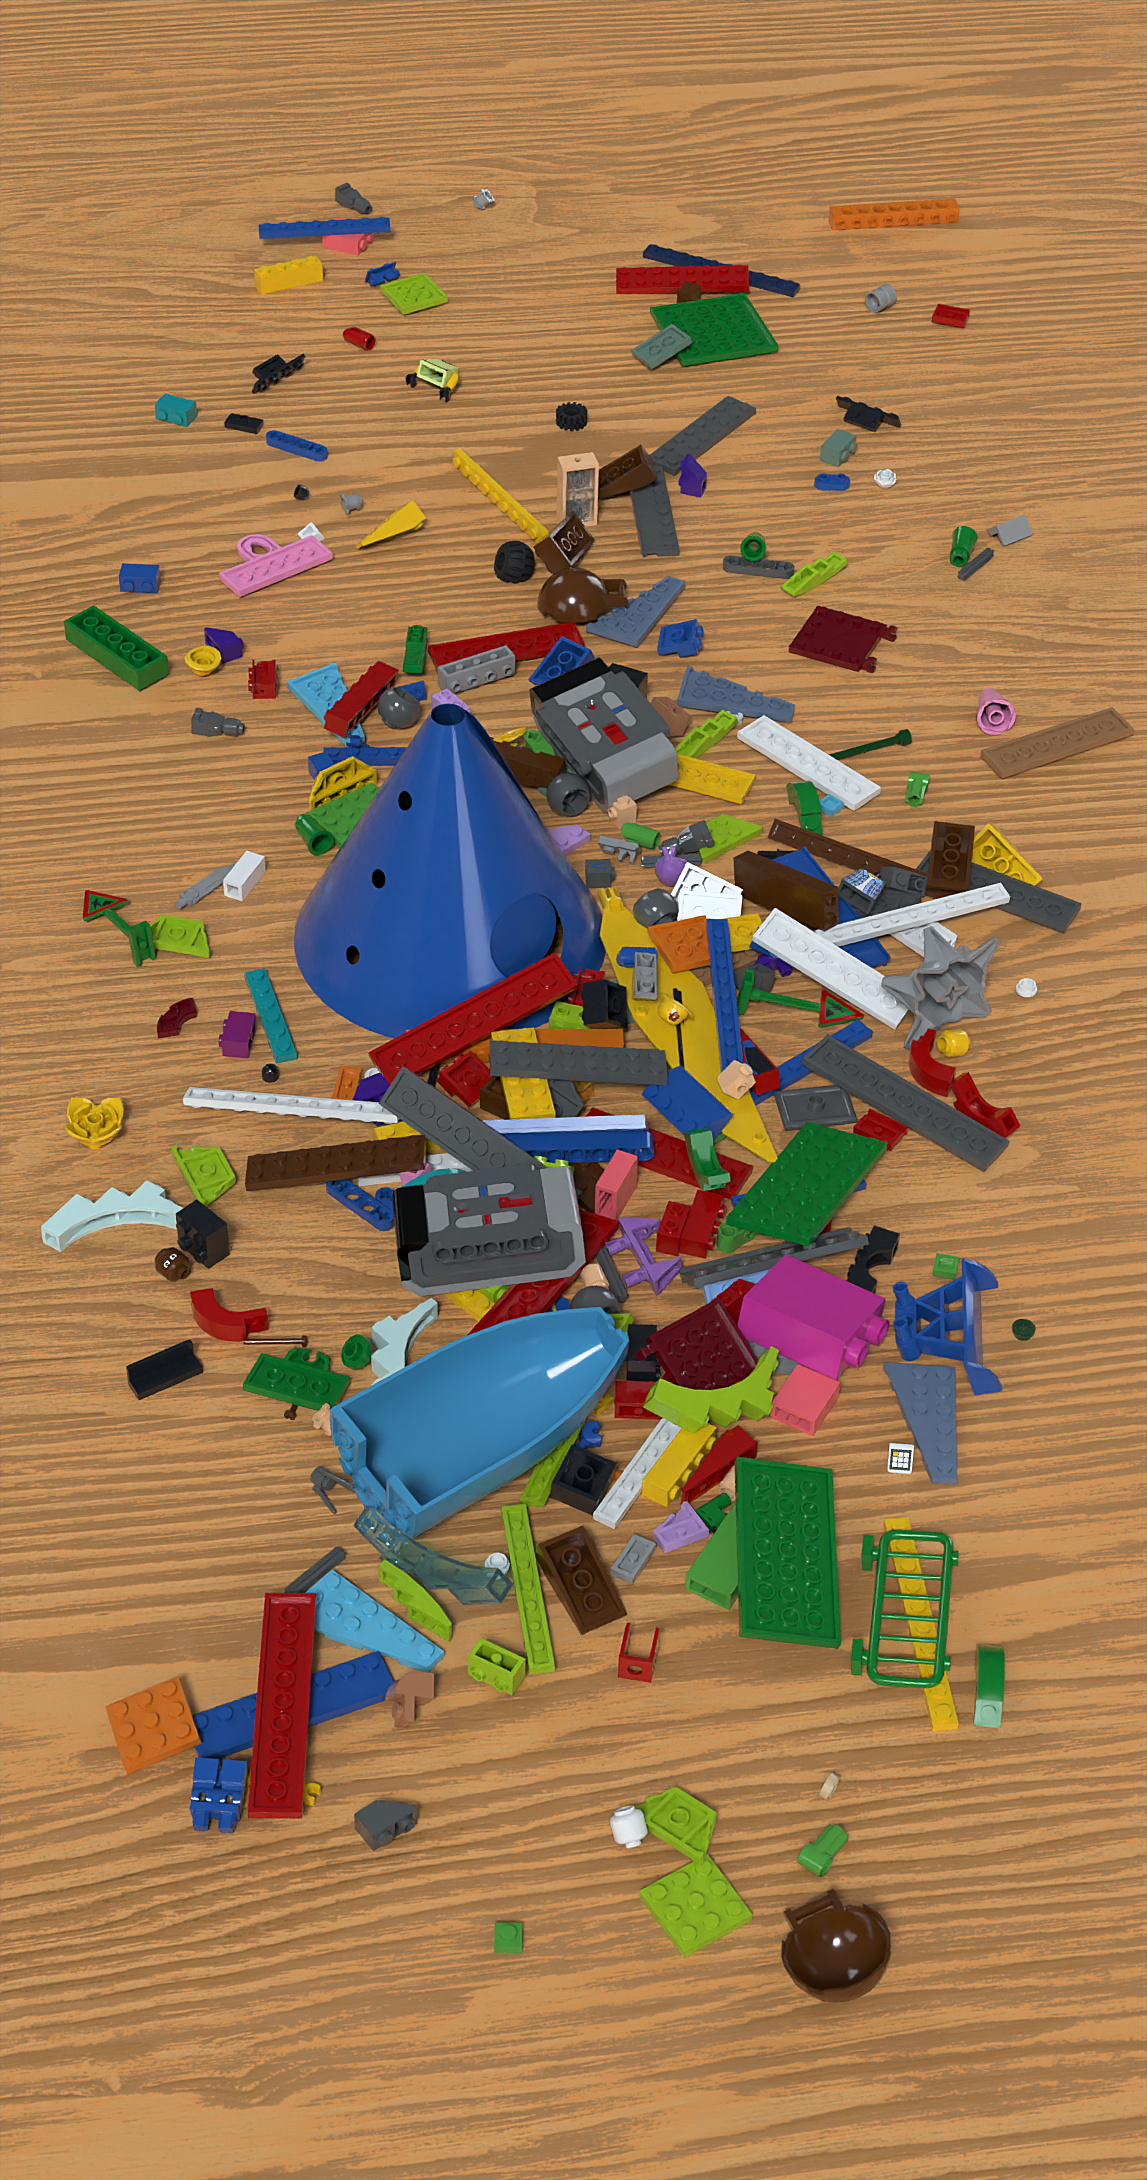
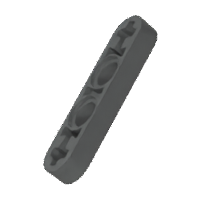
(739, 565)

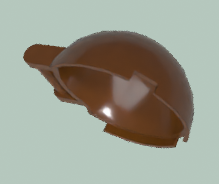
(579, 595)
(837, 1950)

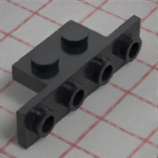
(274, 369)
(865, 416)

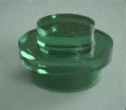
(1023, 1329)

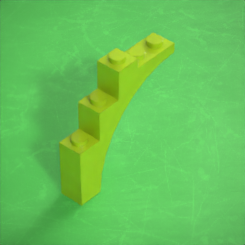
(694, 1408)

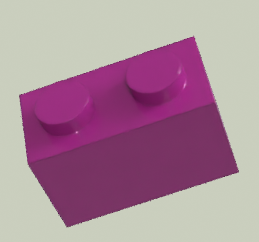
(238, 1034)

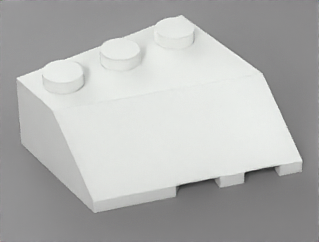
(696, 879)

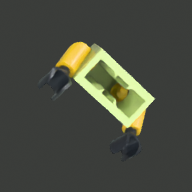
(438, 373)

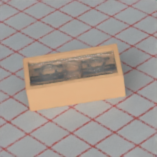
(578, 487)

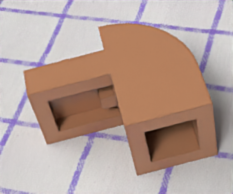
(410, 1689)

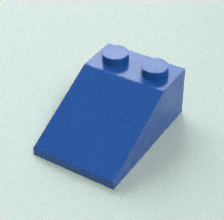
(561, 659)

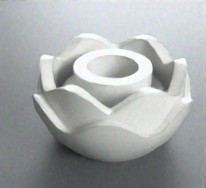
(885, 478)

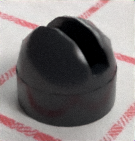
(301, 492)
(270, 1073)

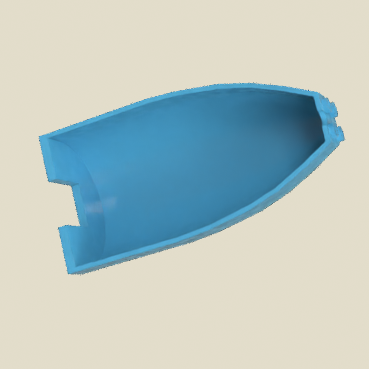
(475, 1413)

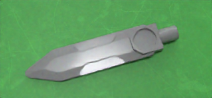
(203, 887)

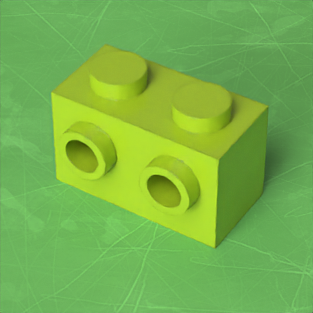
(566, 1017)
(496, 1666)

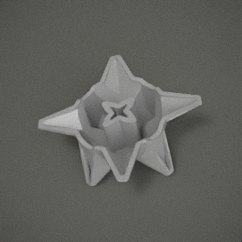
(944, 985)

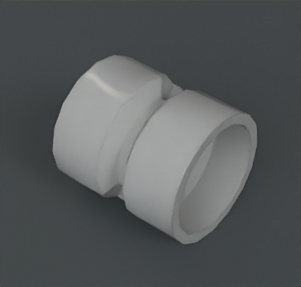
(880, 298)

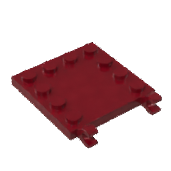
(841, 639)
(702, 1349)

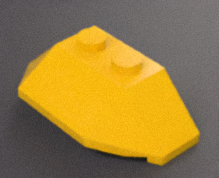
(340, 780)

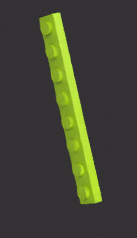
(527, 1589)

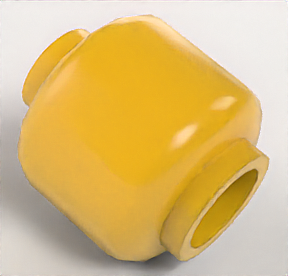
(953, 1042)

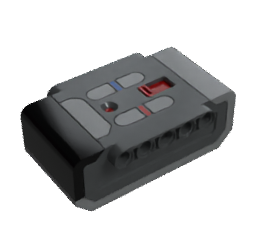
(605, 732)
(488, 1229)

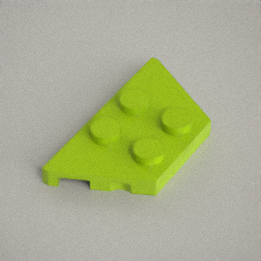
(728, 834)
(180, 935)
(204, 1171)
(680, 1822)

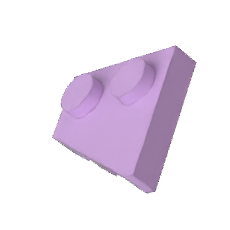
(570, 837)
(680, 1529)

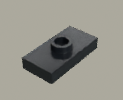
(244, 423)

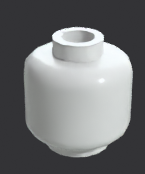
(628, 1826)

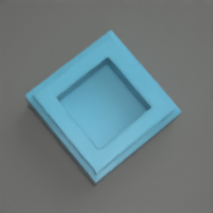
(831, 805)

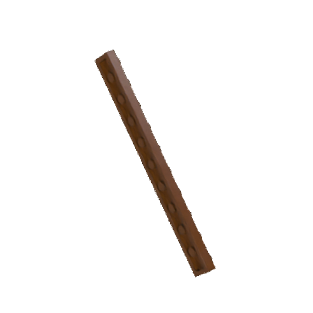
(840, 852)

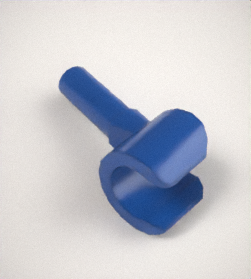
(355, 741)

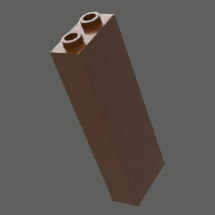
(787, 890)

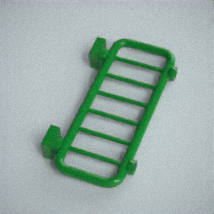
(870, 1657)

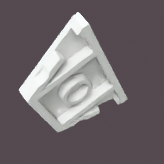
(914, 936)

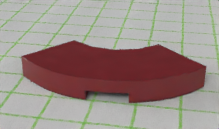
(175, 1017)

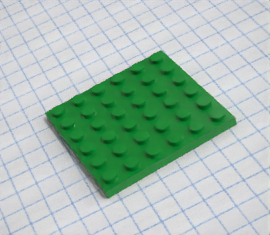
(718, 328)

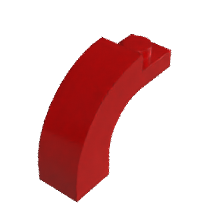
(927, 1071)
(974, 1106)
(223, 1323)

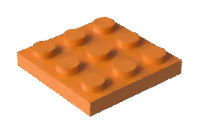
(682, 943)
(153, 1725)

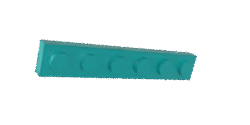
(270, 1016)

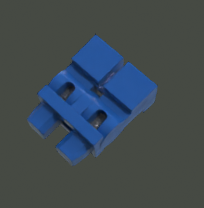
(219, 1790)

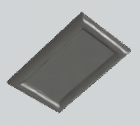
(818, 1105)

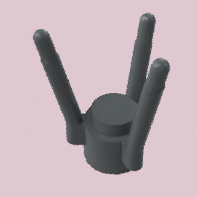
(326, 1480)

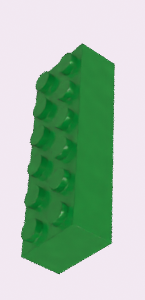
(116, 647)

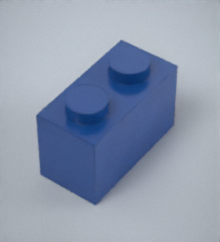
(139, 578)

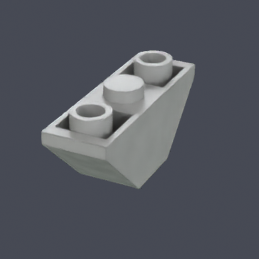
(644, 977)

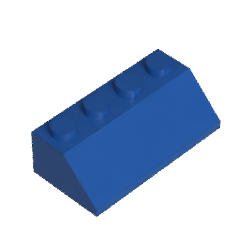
(688, 1103)

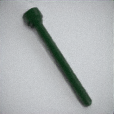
(901, 738)

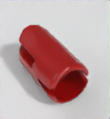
(359, 338)

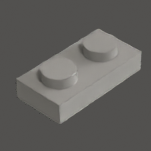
(633, 1559)

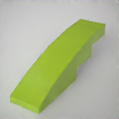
(814, 575)
(706, 736)
(420, 1605)

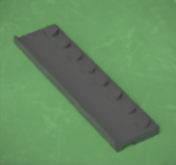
(654, 518)
(768, 1257)

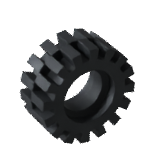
(571, 416)

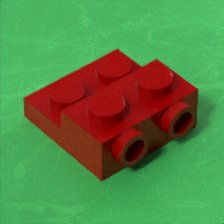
(465, 1078)

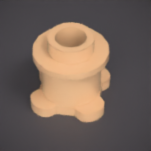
(322, 1419)

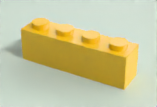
(288, 275)
(677, 1464)

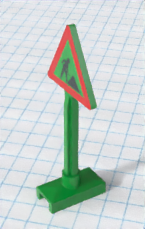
(139, 934)
(830, 1009)

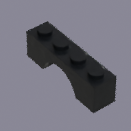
(880, 1251)

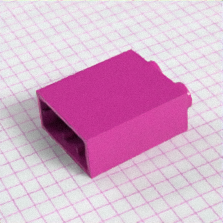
(813, 1317)

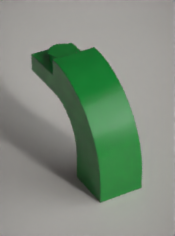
(807, 802)
(704, 1159)
(989, 1685)

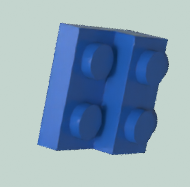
(681, 638)

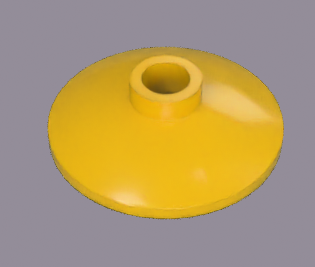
(512, 736)

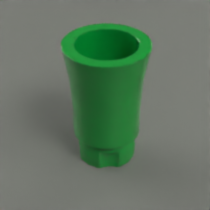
(962, 545)
(750, 551)
(314, 835)

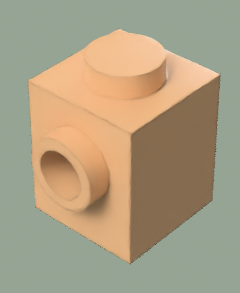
(623, 811)
(736, 1079)

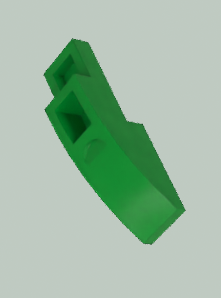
(415, 649)

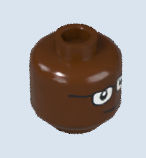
(172, 1264)

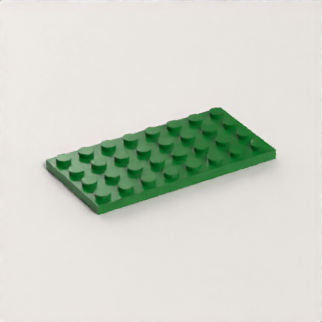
(807, 1184)
(786, 1553)

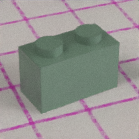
(838, 448)

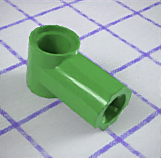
(916, 787)
(819, 1855)

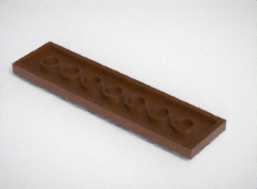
(335, 1162)

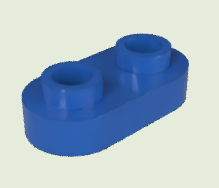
(832, 482)

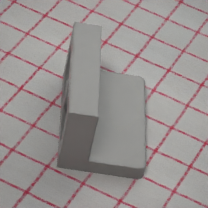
(1012, 530)

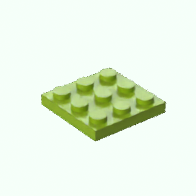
(413, 293)
(695, 1906)

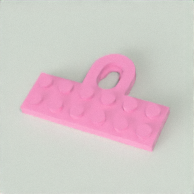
(273, 566)

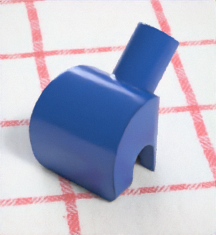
(589, 1435)

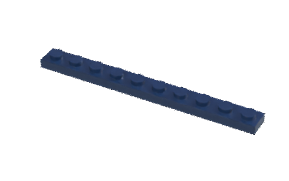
(756, 279)

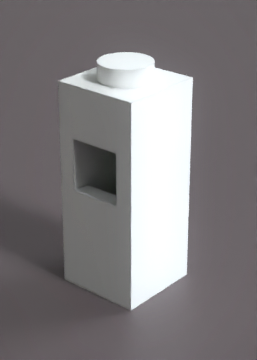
(244, 876)

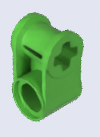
(537, 743)
(731, 1238)

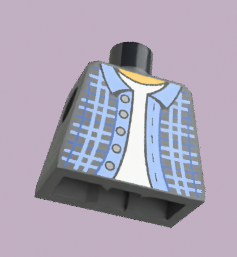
(862, 889)

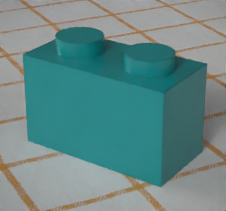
(176, 410)

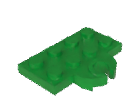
(297, 1380)

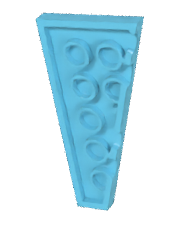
(319, 692)
(361, 1622)

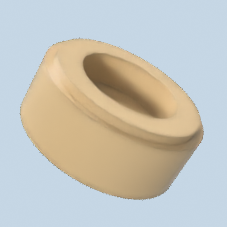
(829, 1786)

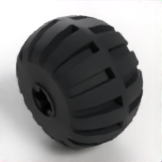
(514, 562)

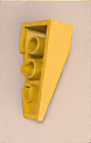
(399, 522)
(997, 853)

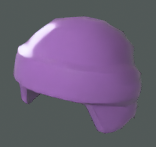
(669, 866)

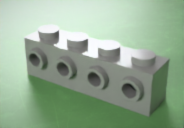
(476, 670)

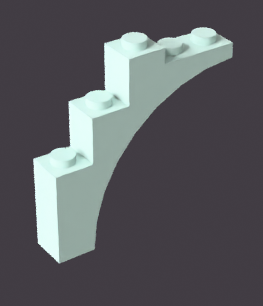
(114, 1208)
(397, 1337)

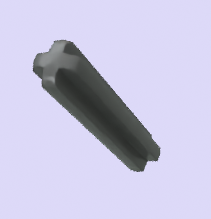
(975, 564)
(650, 861)
(610, 1271)
(316, 1571)

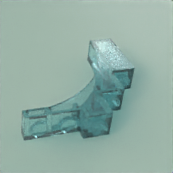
(466, 1582)

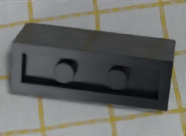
(163, 1370)

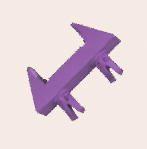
(633, 1232)

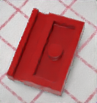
(950, 315)
(880, 1127)

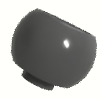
(398, 707)
(568, 794)
(655, 908)
(596, 1297)

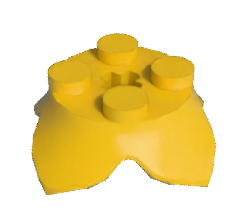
(94, 1123)

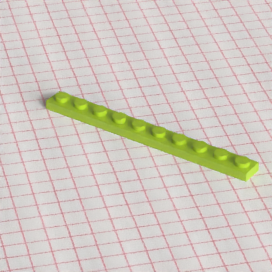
(540, 1482)

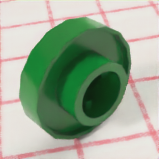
(356, 1352)

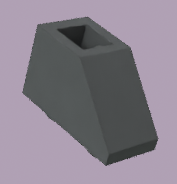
(904, 880)
(762, 977)
(384, 1821)

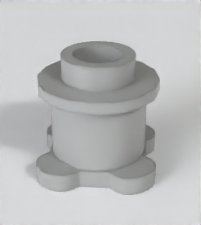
(483, 199)
(350, 502)

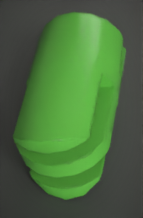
(641, 835)

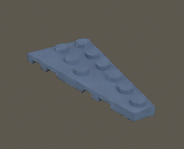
(639, 616)
(713, 694)
(929, 1408)

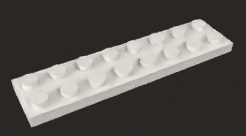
(809, 762)
(829, 966)

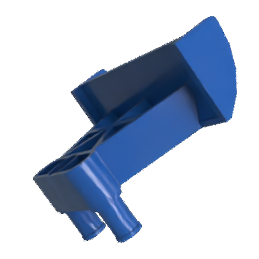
(936, 1336)

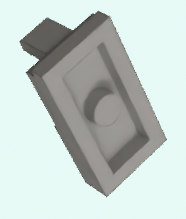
(623, 848)

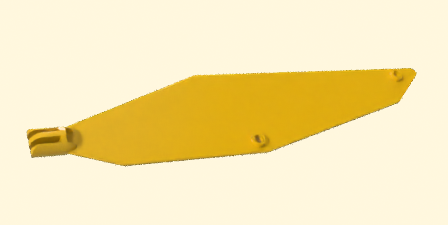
(698, 1034)

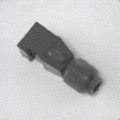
(352, 199)
(214, 724)
(690, 839)

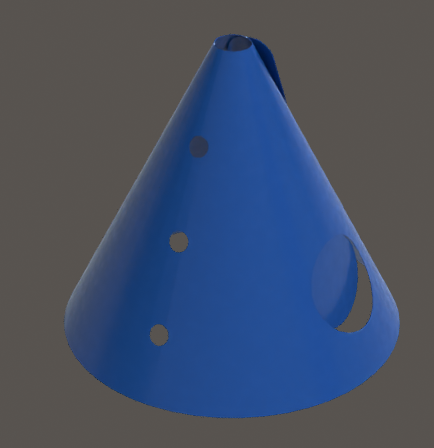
(458, 891)

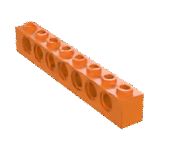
(893, 214)

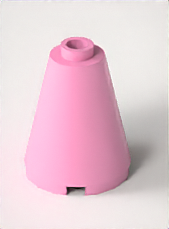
(994, 712)

